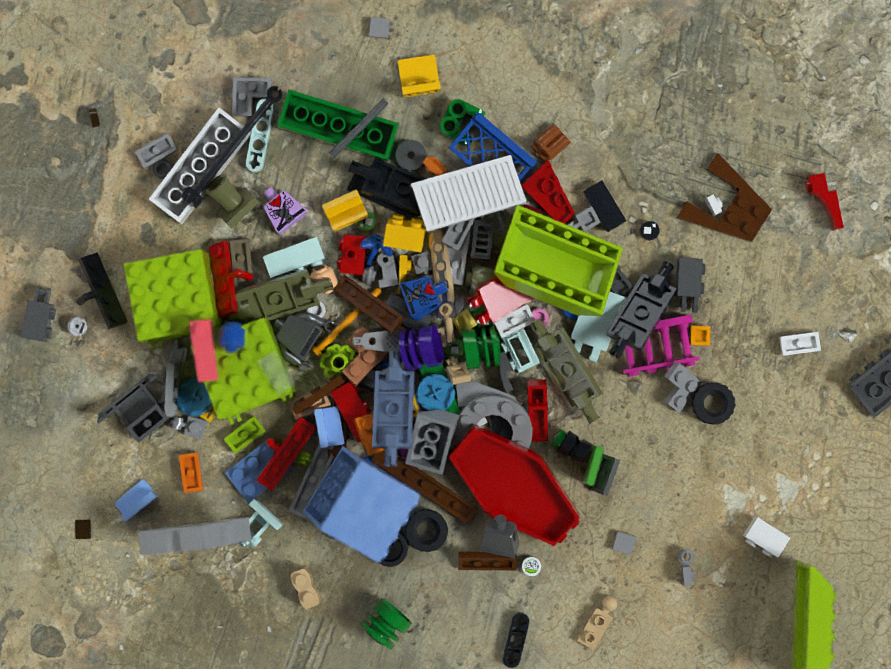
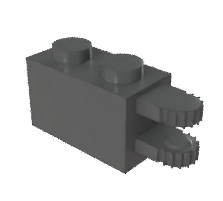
(689, 281)

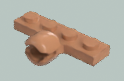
(366, 359)

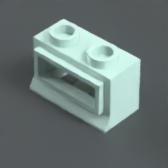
(514, 362)

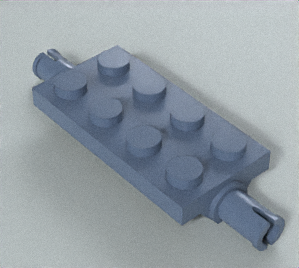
(393, 409)

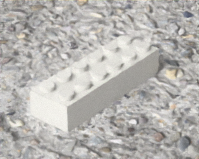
(195, 164)

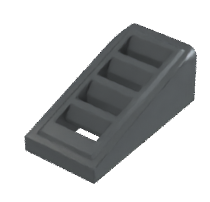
(478, 255)

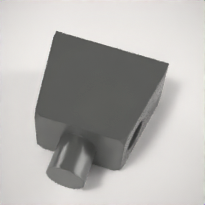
(500, 537)

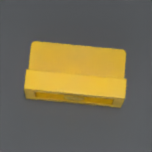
(345, 210)

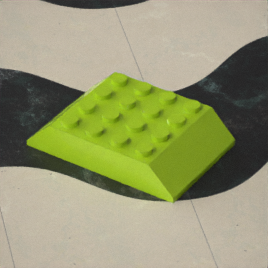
(557, 263)
(812, 619)

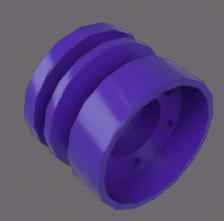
(421, 348)

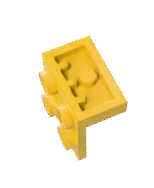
(419, 76)

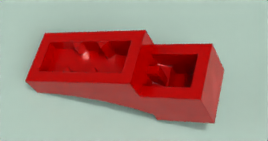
(817, 187)
(538, 408)

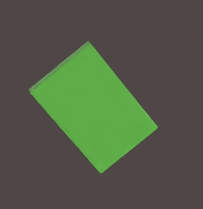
(593, 465)

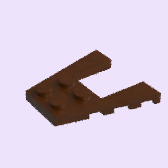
(743, 215)

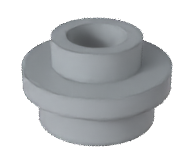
(369, 275)

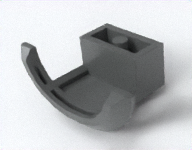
(138, 410)

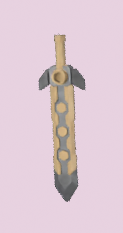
(442, 272)

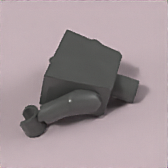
(299, 335)

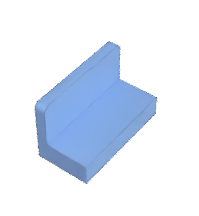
(329, 427)
(135, 500)

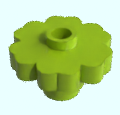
(335, 353)

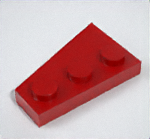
(548, 193)

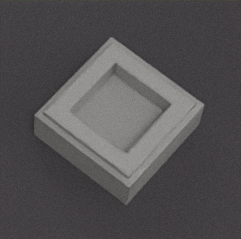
(379, 27)
(624, 543)

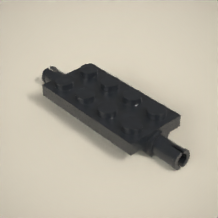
(388, 184)
(641, 311)

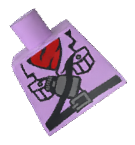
(283, 210)

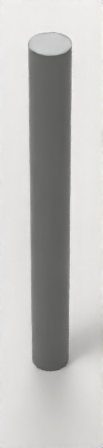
(358, 128)

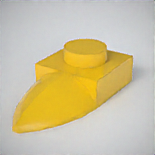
(404, 266)

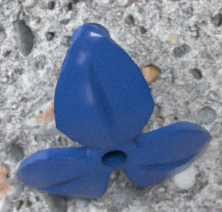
(375, 244)

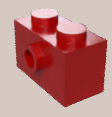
(353, 257)

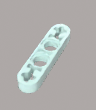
(263, 136)

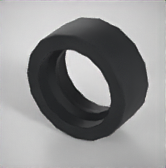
(404, 550)

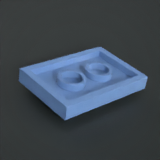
(247, 471)

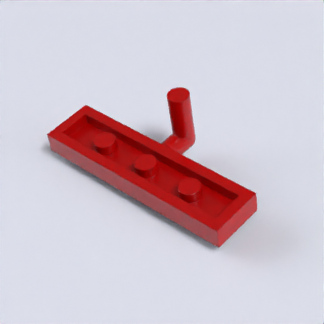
(223, 279)
(285, 453)

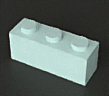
(294, 258)

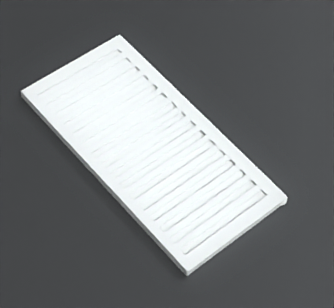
(468, 193)

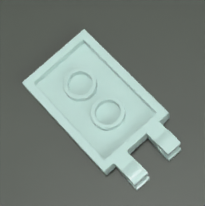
(593, 329)

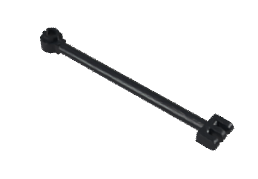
(195, 194)

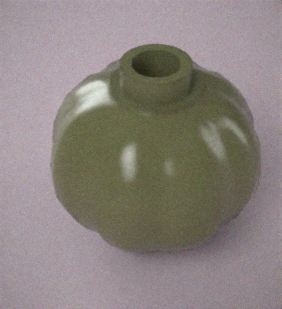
(477, 276)

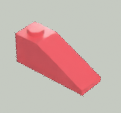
(204, 350)

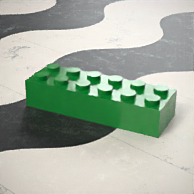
(332, 122)

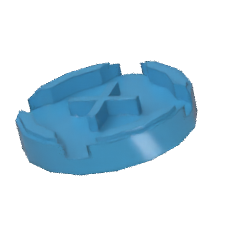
(435, 392)
(193, 398)

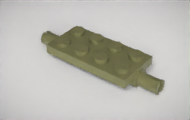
(278, 297)
(566, 369)

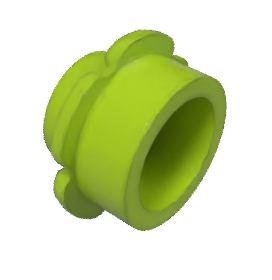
(304, 458)

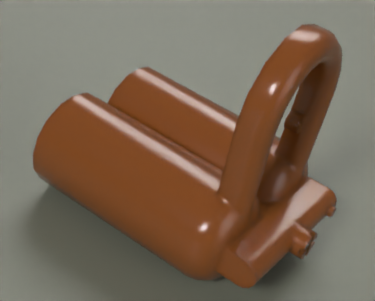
(550, 143)

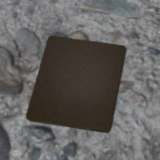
(83, 529)

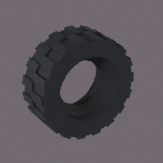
(727, 398)
(441, 530)

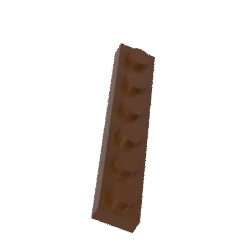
(429, 487)

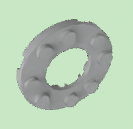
(500, 406)

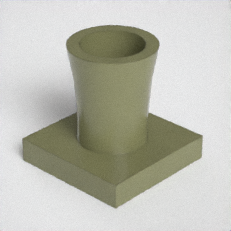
(234, 204)

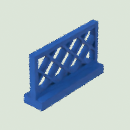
(498, 138)

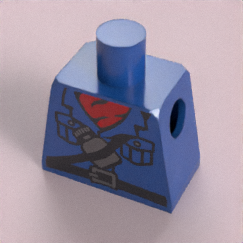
(422, 296)

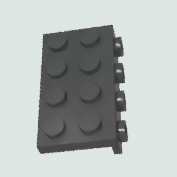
(874, 385)

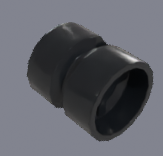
(574, 448)

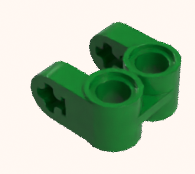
(456, 119)

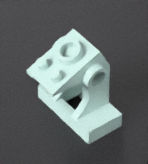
(265, 518)

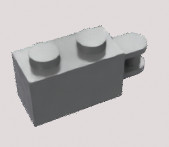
(39, 317)

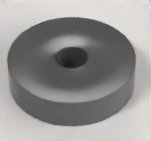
(410, 146)

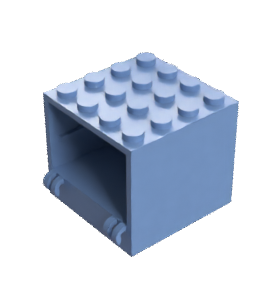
(361, 505)

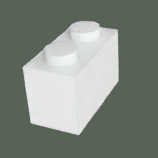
(766, 537)

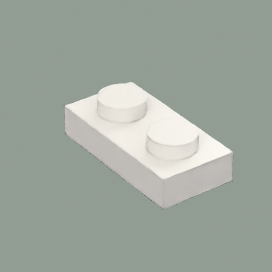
(514, 321)
(800, 343)

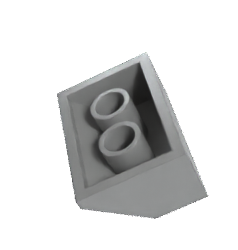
(432, 440)

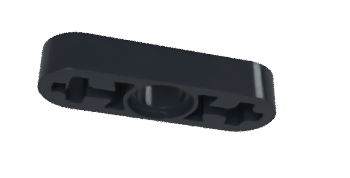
(517, 655)

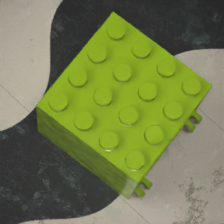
(171, 294)
(241, 379)

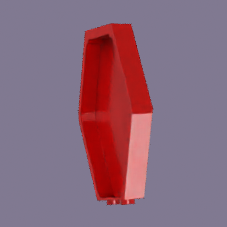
(514, 484)

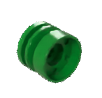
(481, 347)
(386, 624)

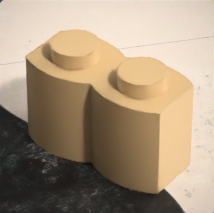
(303, 583)

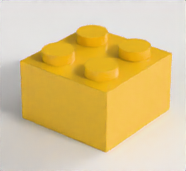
(404, 233)

